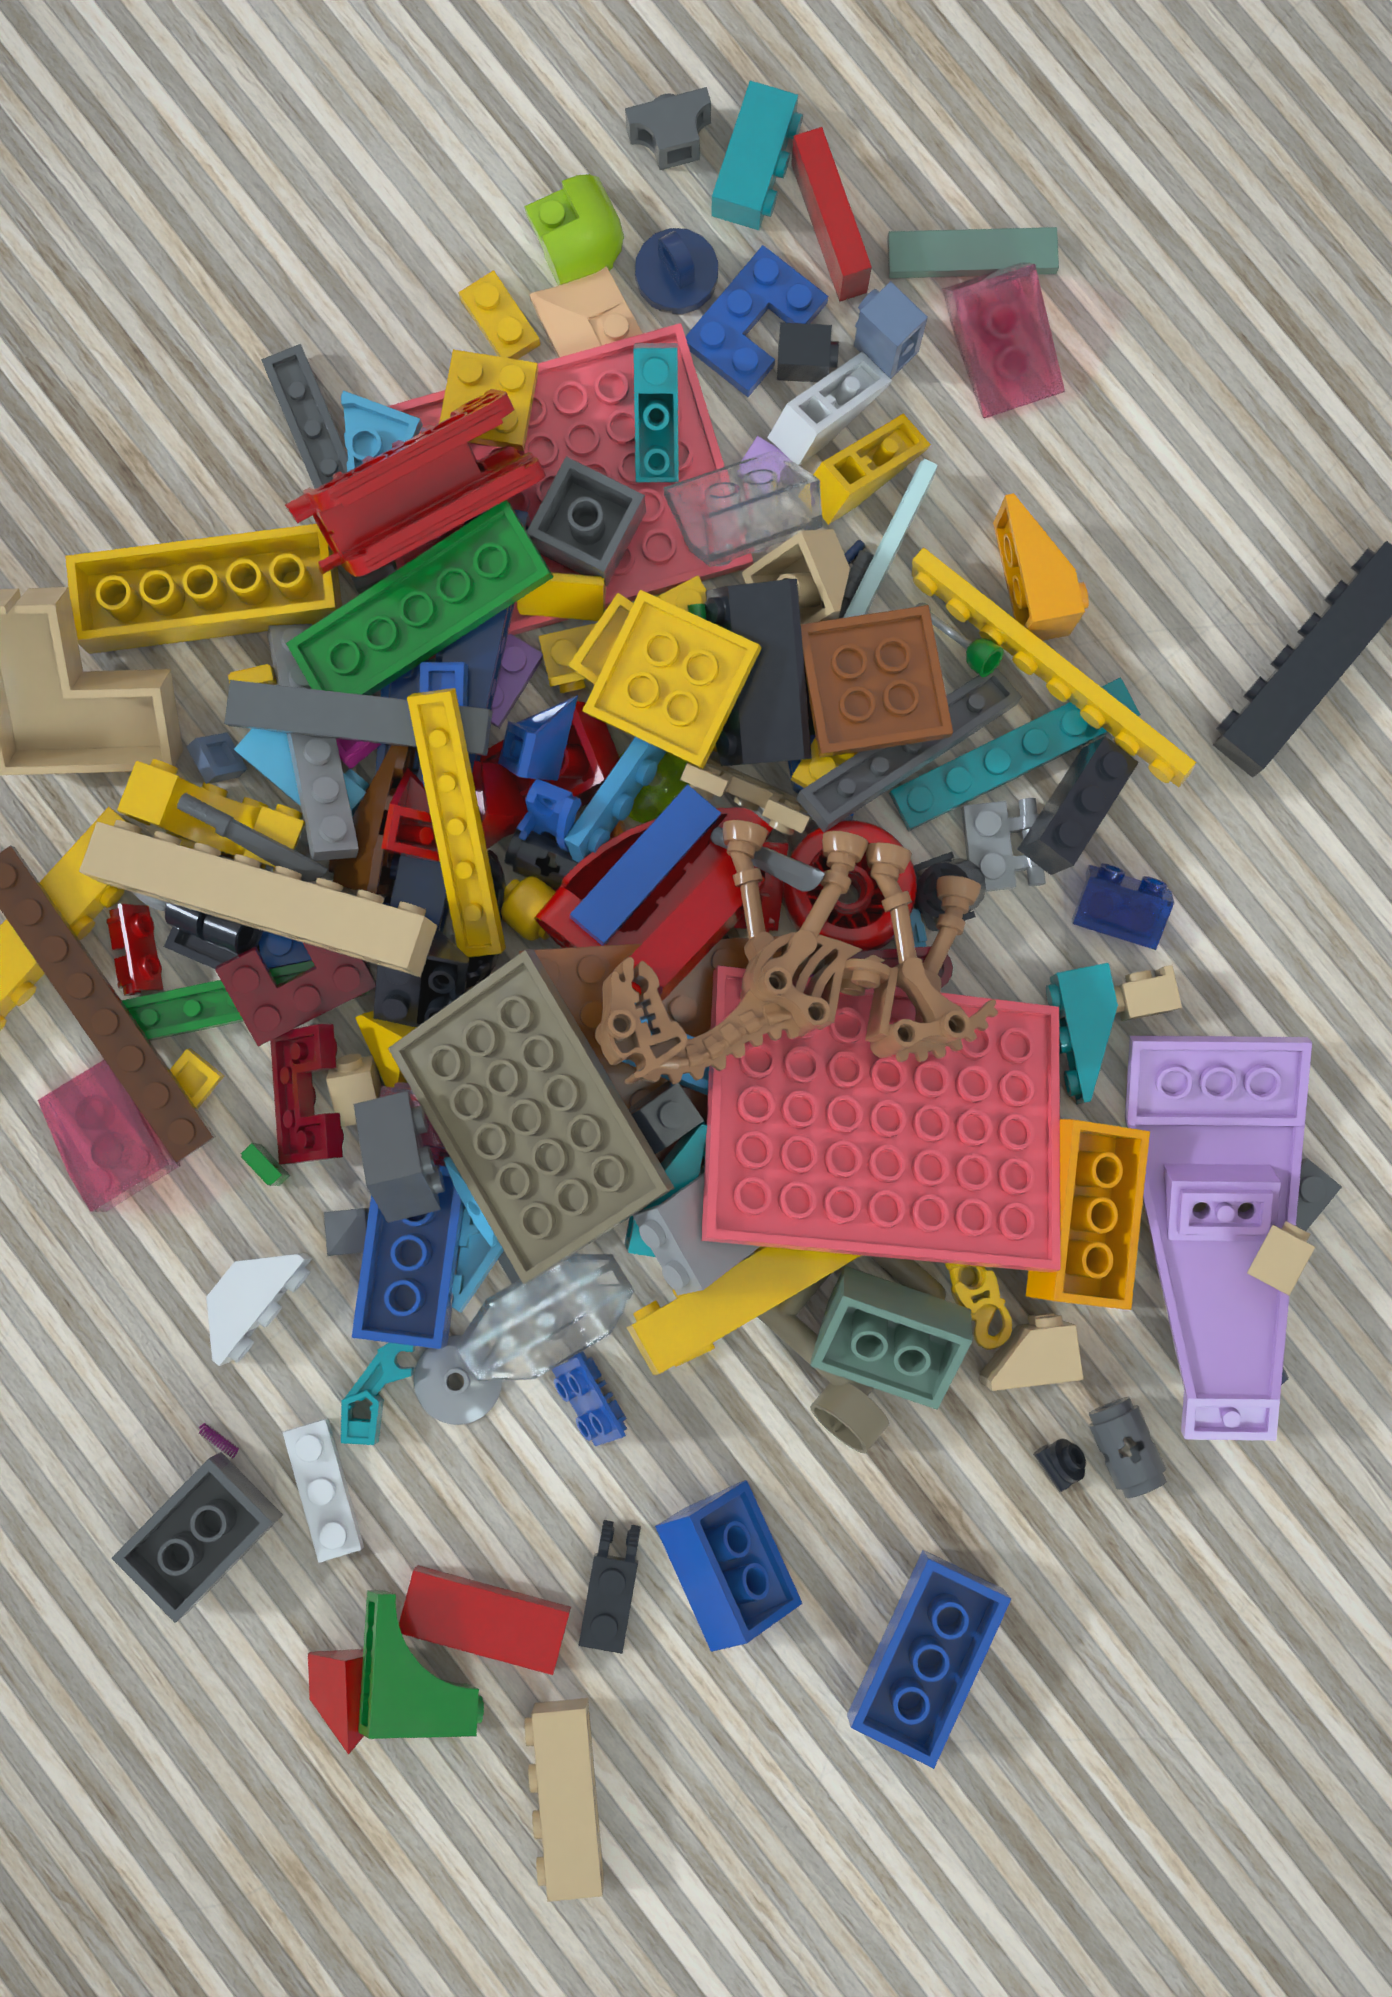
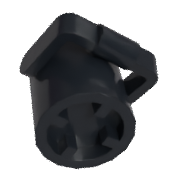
(926, 894)

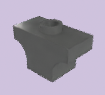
(670, 126)

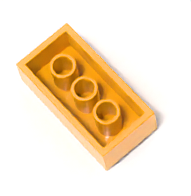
(1098, 1215)

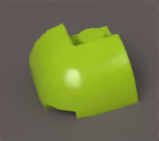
(577, 228)

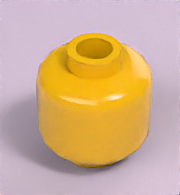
(522, 903)

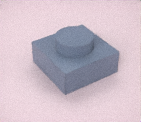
(216, 758)

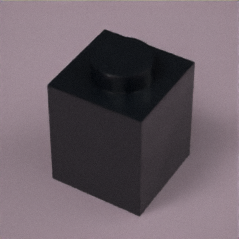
(805, 352)

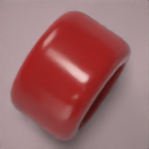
(865, 920)

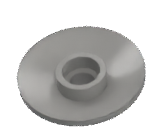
(441, 1400)

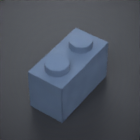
(889, 329)

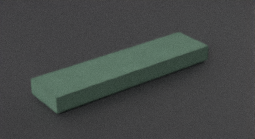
(970, 251)

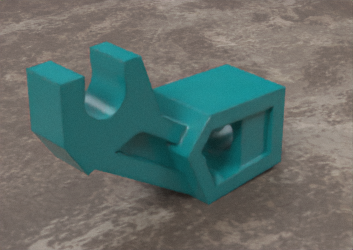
(380, 1371)

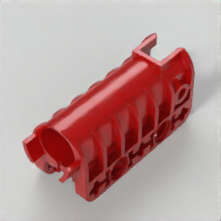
(416, 489)

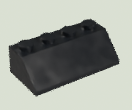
(772, 708)

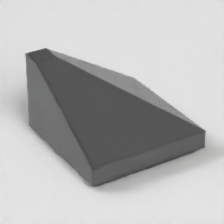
(345, 1231)

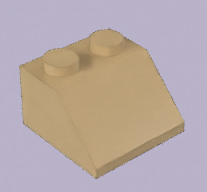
(1035, 1355)

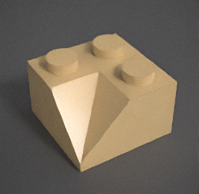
(818, 566)

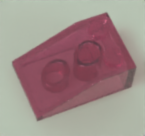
(1005, 338)
(104, 1138)

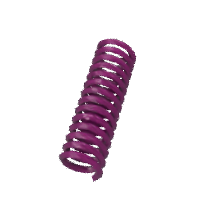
(213, 1433)

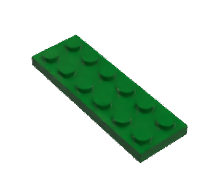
(422, 606)

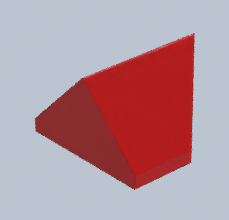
(498, 801)
(409, 822)
(336, 1692)

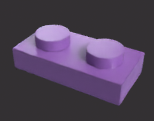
(517, 669)

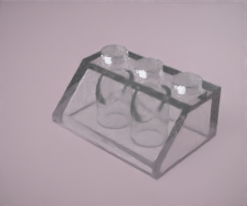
(745, 507)

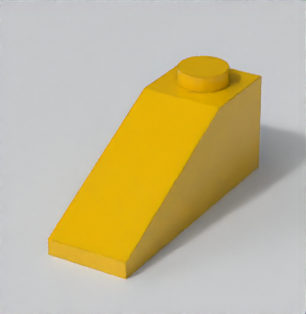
(867, 465)

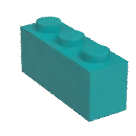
(756, 156)

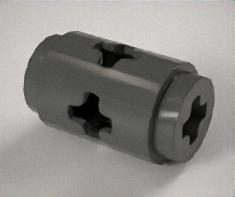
(1145, 1467)

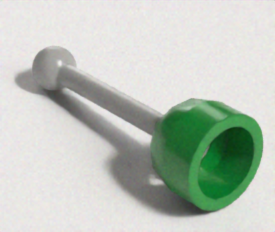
(981, 654)

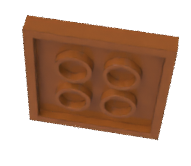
(875, 681)

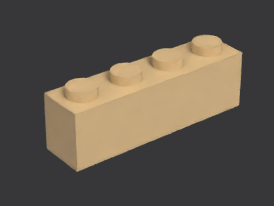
(567, 1800)

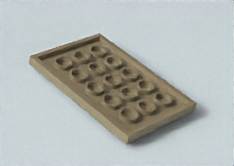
(530, 1117)

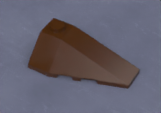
(372, 864)

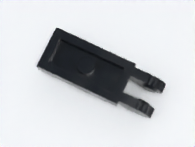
(610, 1593)

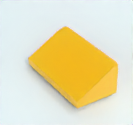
(566, 597)

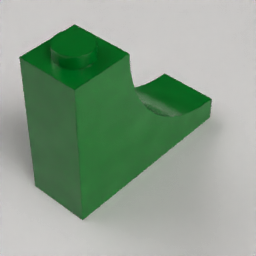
(399, 1693)

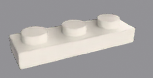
(323, 1490)

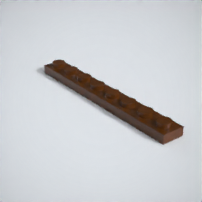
(99, 1009)

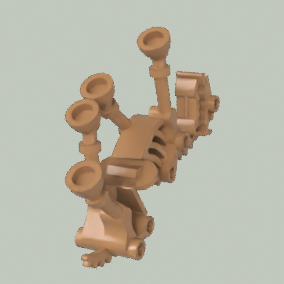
(776, 990)

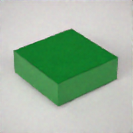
(264, 1165)

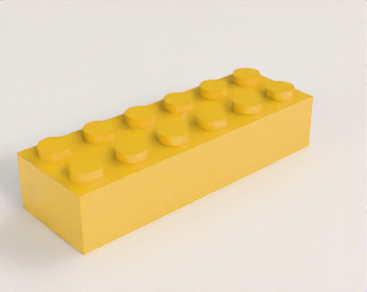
(200, 588)

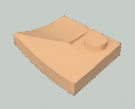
(584, 313)

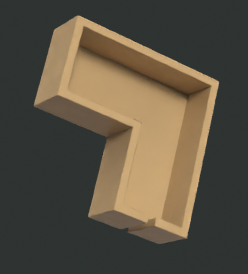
(69, 717)

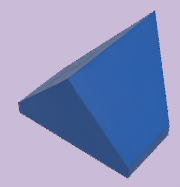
(538, 743)

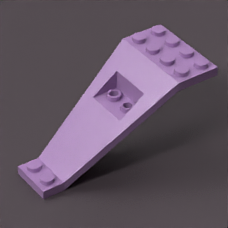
(1222, 1134)

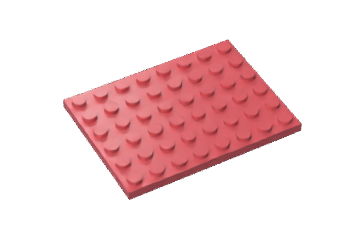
(588, 415)
(888, 1156)

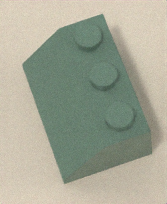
(892, 1337)

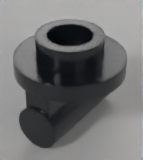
(1062, 1463)

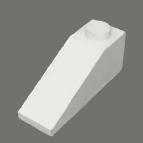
(827, 408)

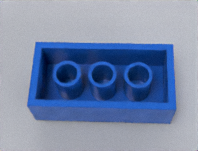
(410, 1274)
(928, 1659)

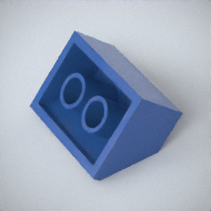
(729, 1566)

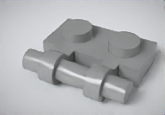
(989, 842)

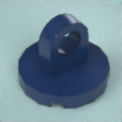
(676, 271)

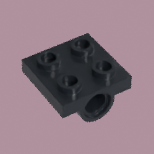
(207, 937)

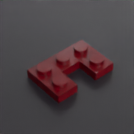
(275, 1008)
(300, 1132)

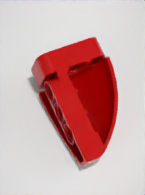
(673, 890)

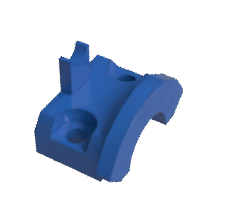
(550, 811)

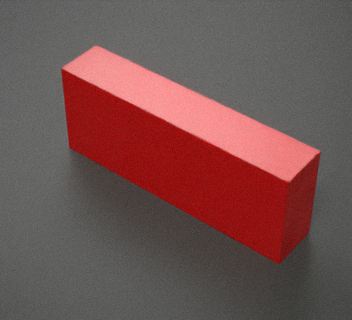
(830, 214)
(484, 1619)

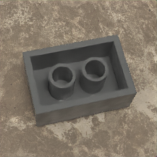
(197, 1536)

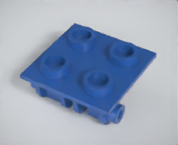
(596, 1418)

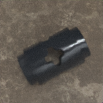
(531, 858)

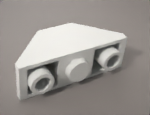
(248, 1298)

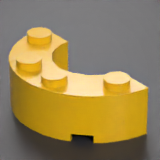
(156, 790)

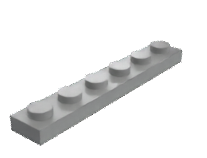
(315, 766)

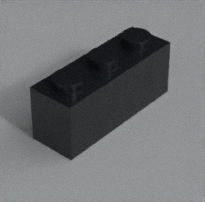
(1078, 806)

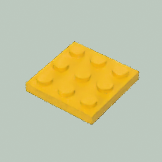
(672, 679)

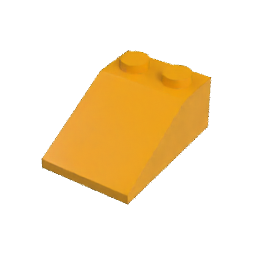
(1037, 574)

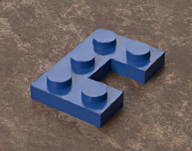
(721, 332)

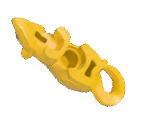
(979, 1291)

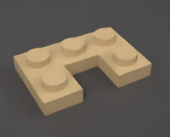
(750, 793)

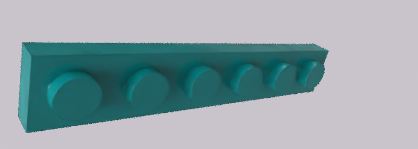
(999, 761)

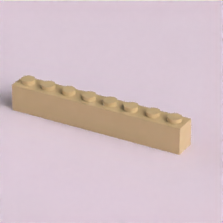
(259, 898)

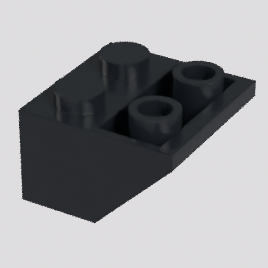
(415, 999)

